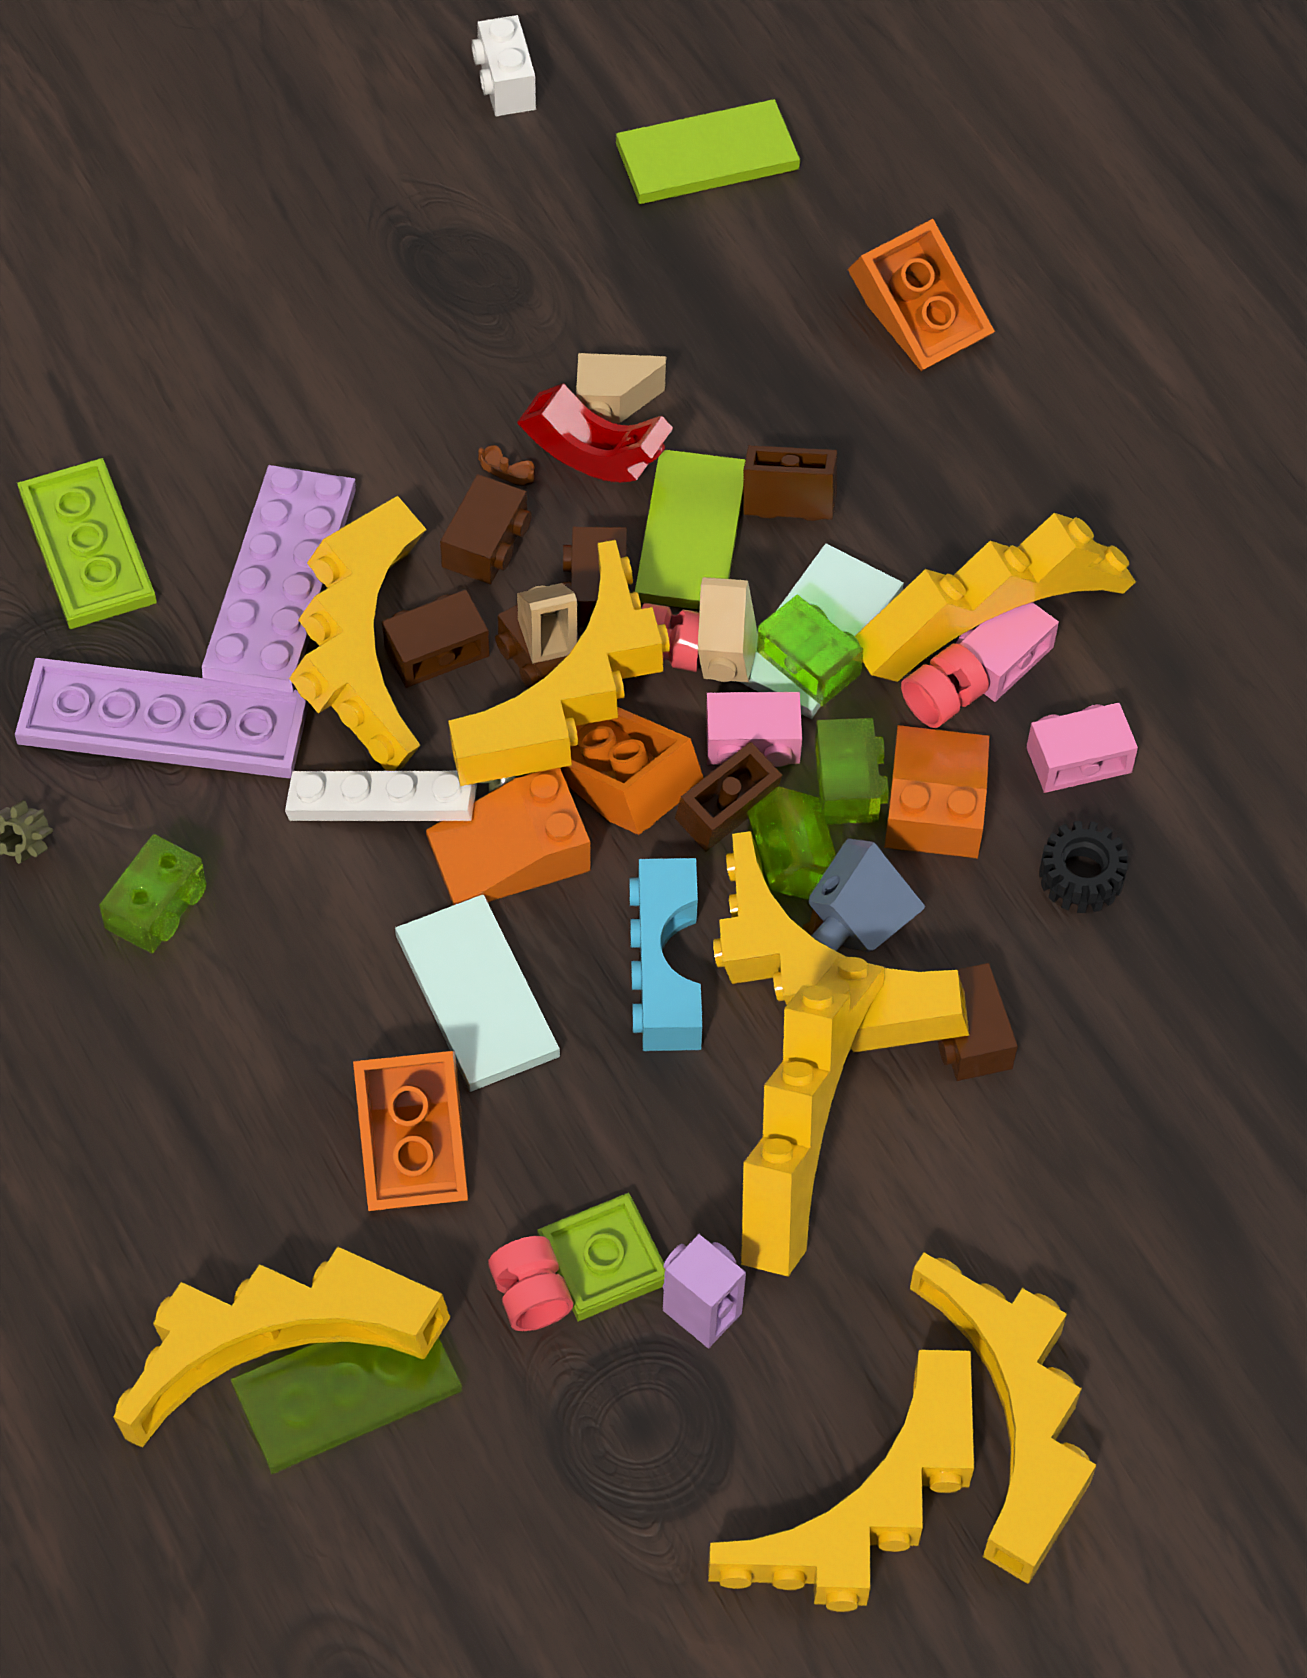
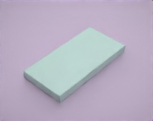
(848, 595)
(477, 992)

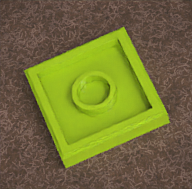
(605, 1256)

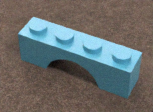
(669, 1003)

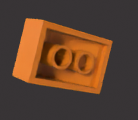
(921, 295)
(631, 769)
(938, 792)
(515, 842)
(411, 1130)

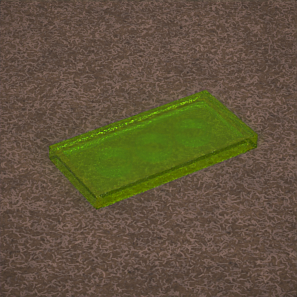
(337, 1394)

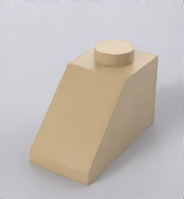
(618, 384)
(548, 621)
(726, 630)

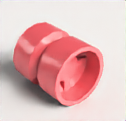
(682, 636)
(945, 685)
(531, 1288)

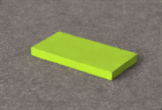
(707, 151)
(689, 527)
(86, 543)

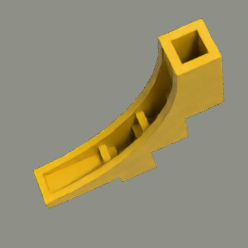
(998, 578)
(341, 620)
(541, 723)
(767, 944)
(797, 1103)
(270, 1313)
(1036, 1400)
(884, 1511)

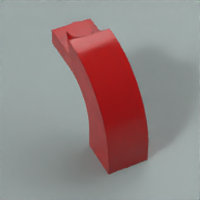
(589, 442)

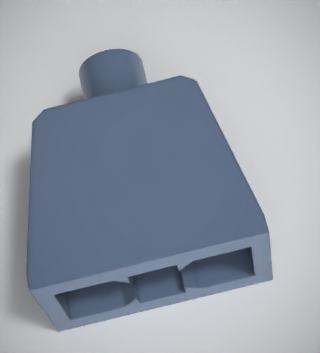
(861, 899)

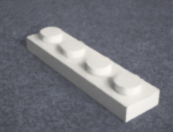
(379, 796)

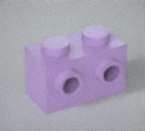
(703, 1289)

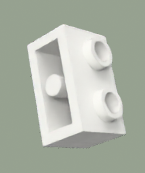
(505, 65)

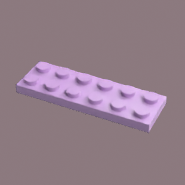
(271, 585)
(161, 718)

